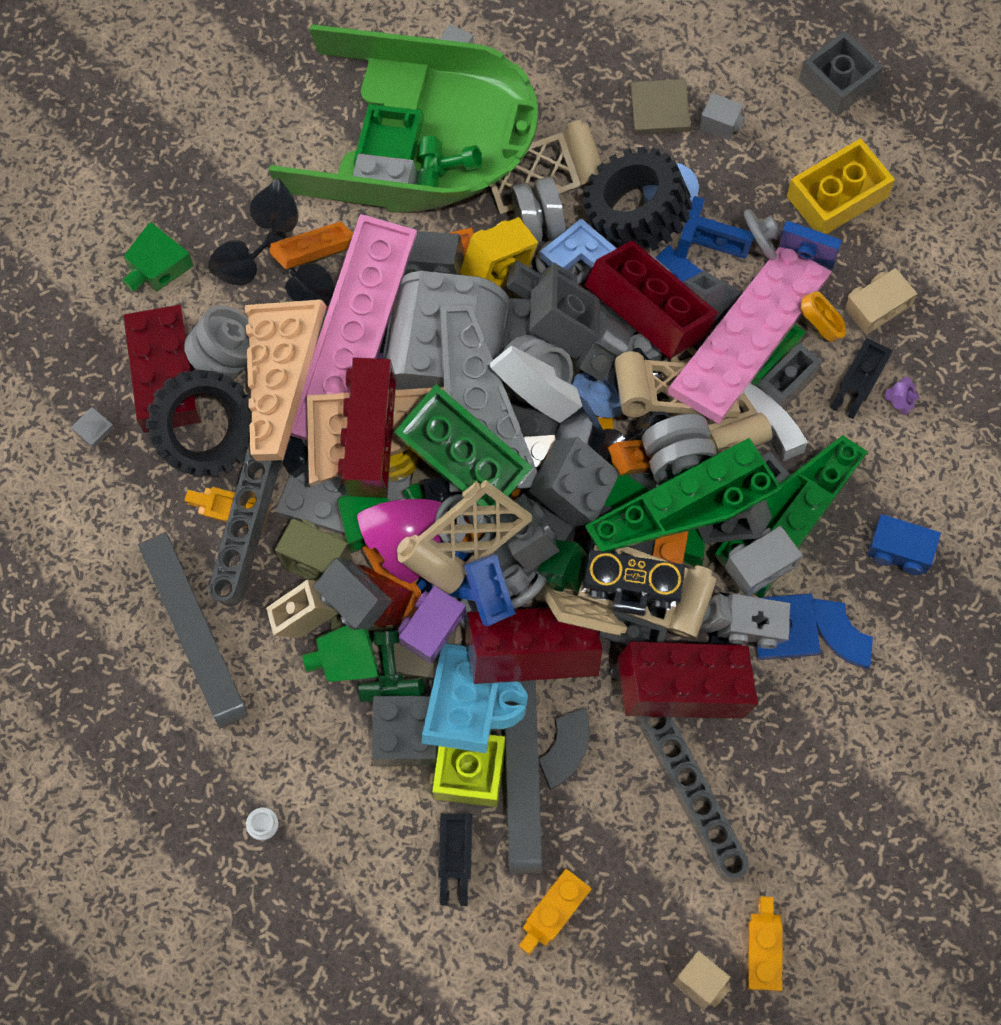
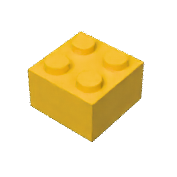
(496, 249)

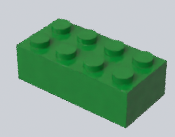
(461, 446)

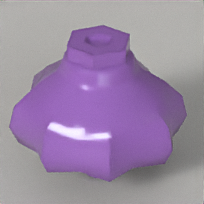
(902, 395)

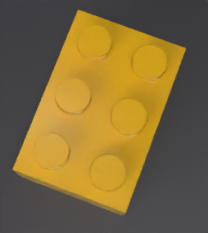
(840, 187)

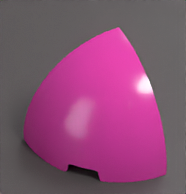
(390, 523)

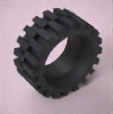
(650, 222)
(233, 444)

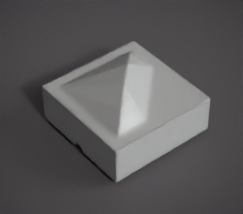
(92, 427)

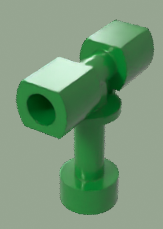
(436, 163)

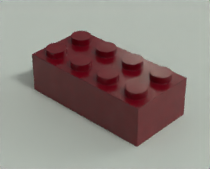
(651, 299)
(156, 354)
(368, 428)
(530, 648)
(687, 680)

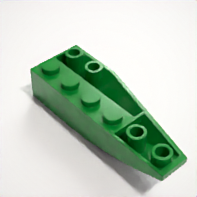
(806, 496)
(691, 500)

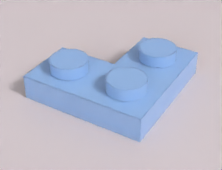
(575, 244)

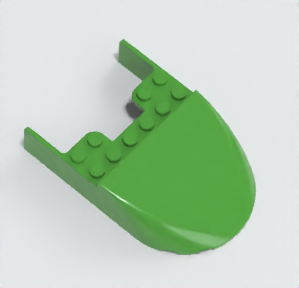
(466, 100)

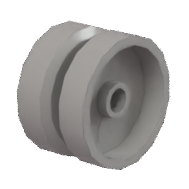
(539, 212)
(219, 341)
(546, 353)
(677, 445)

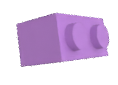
(431, 624)

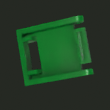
(390, 140)

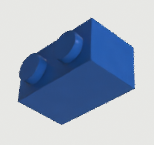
(903, 545)

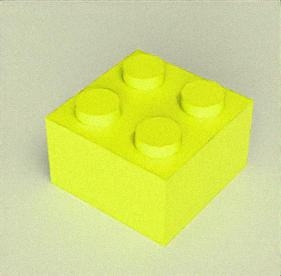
(470, 775)

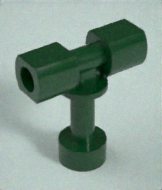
(391, 682)

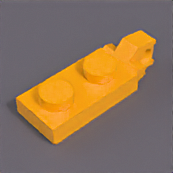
(216, 503)
(554, 911)
(765, 948)

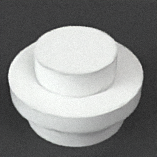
(262, 824)

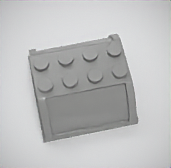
(415, 323)

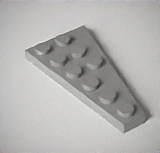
(474, 382)

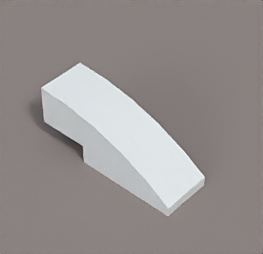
(537, 383)
(785, 432)

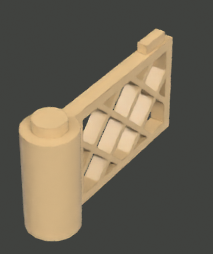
(579, 155)
(638, 386)
(735, 430)
(436, 562)
(579, 611)
(688, 615)

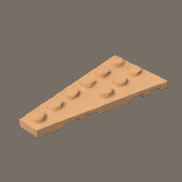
(277, 367)
(325, 426)

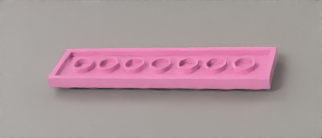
(357, 308)
(748, 335)

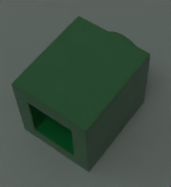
(565, 567)

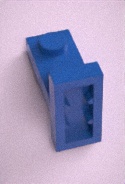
(712, 234)
(488, 588)

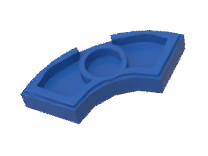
(840, 634)

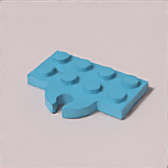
(465, 712)

